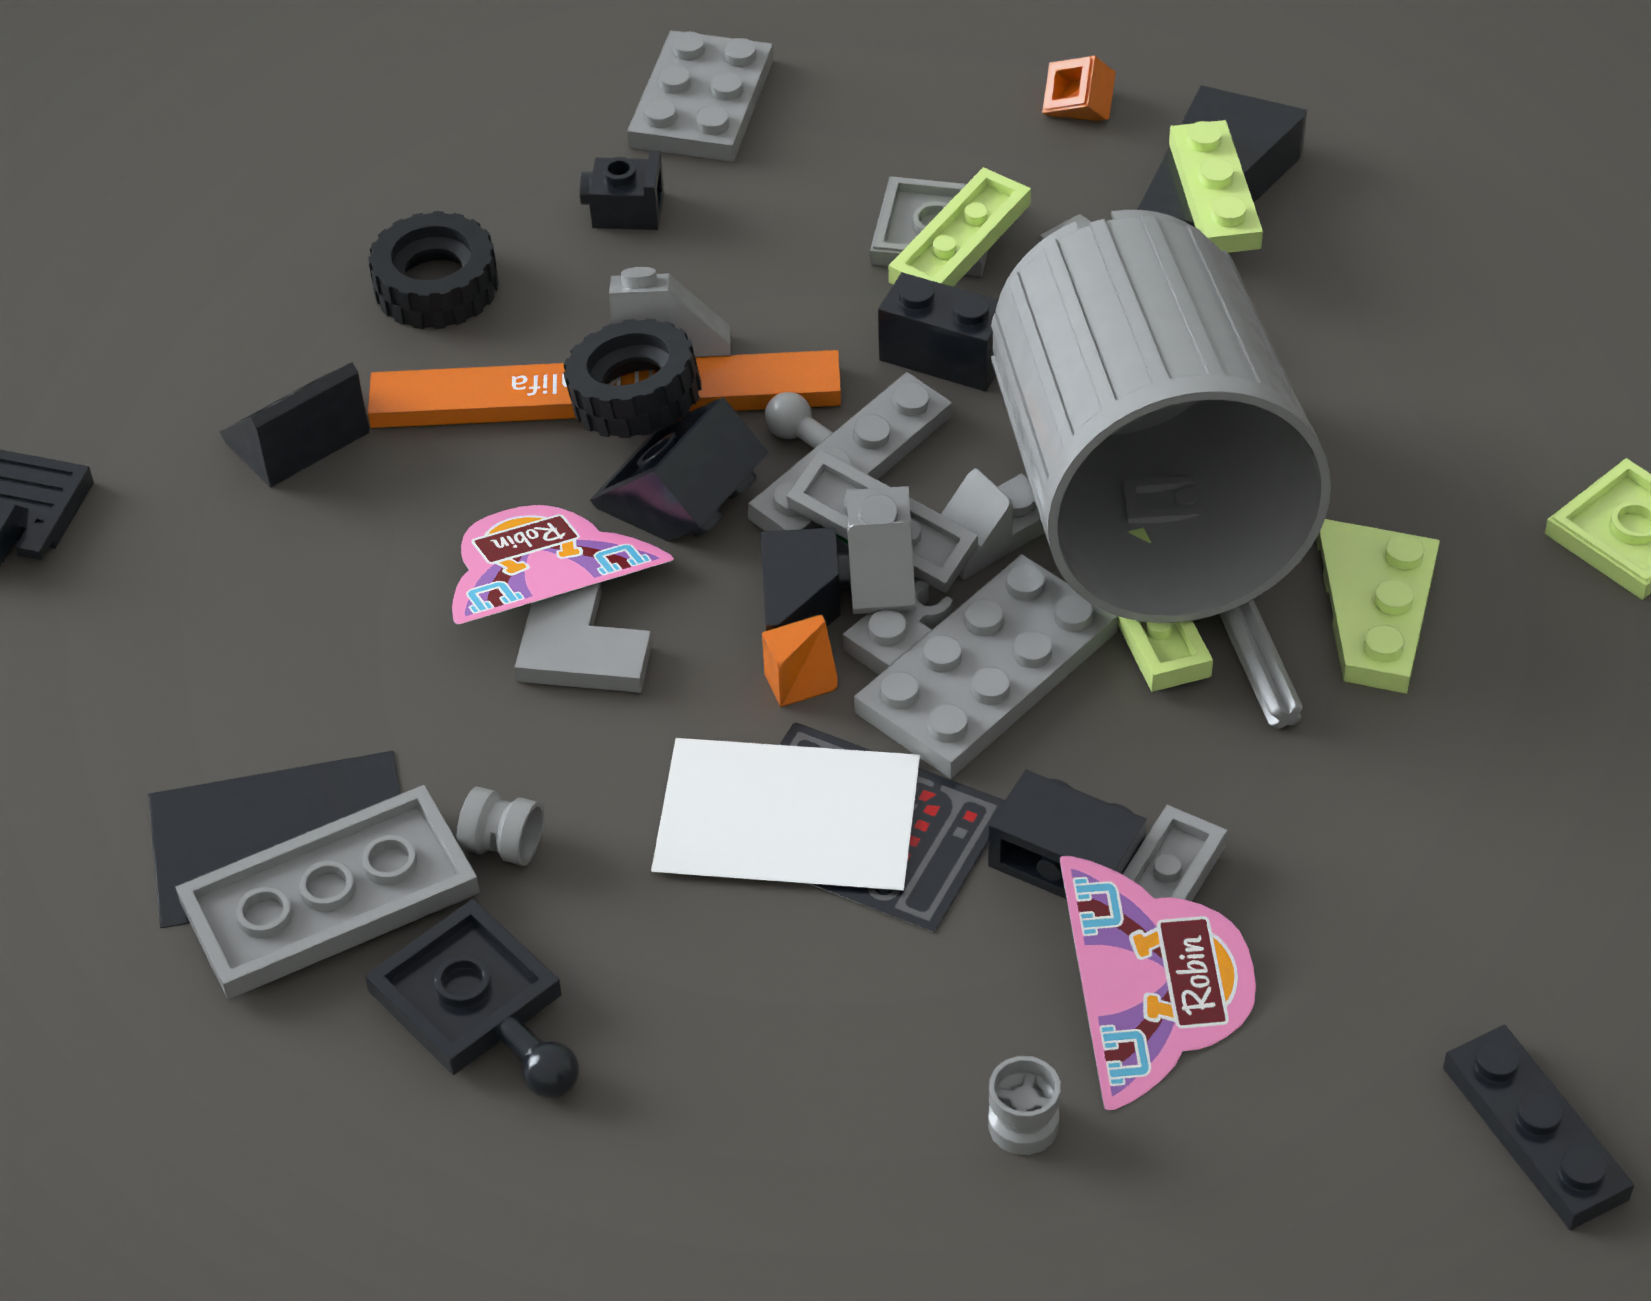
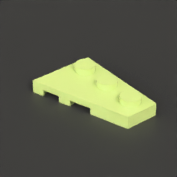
(1377, 599)

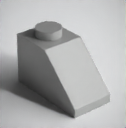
(644, 294)

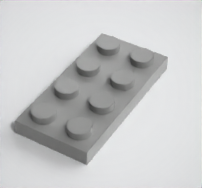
(984, 666)
(326, 891)

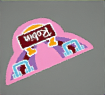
(539, 555)
(1152, 977)

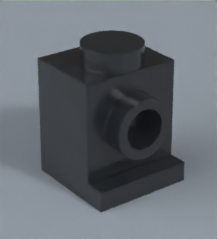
(624, 192)

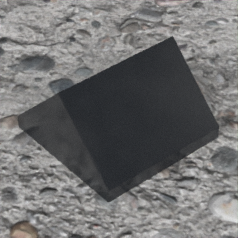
(301, 426)

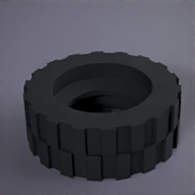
(440, 300)
(636, 406)

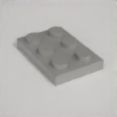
(701, 96)

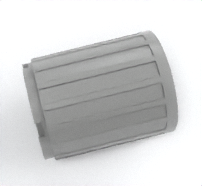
(1145, 361)

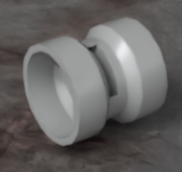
(500, 826)
(1024, 1105)

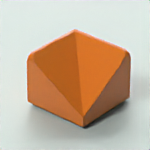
(1079, 89)
(799, 661)

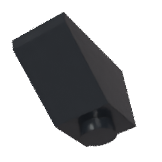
(802, 575)

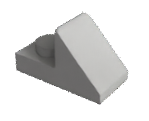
(1000, 515)
(880, 549)

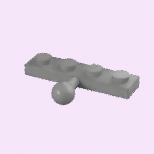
(868, 441)

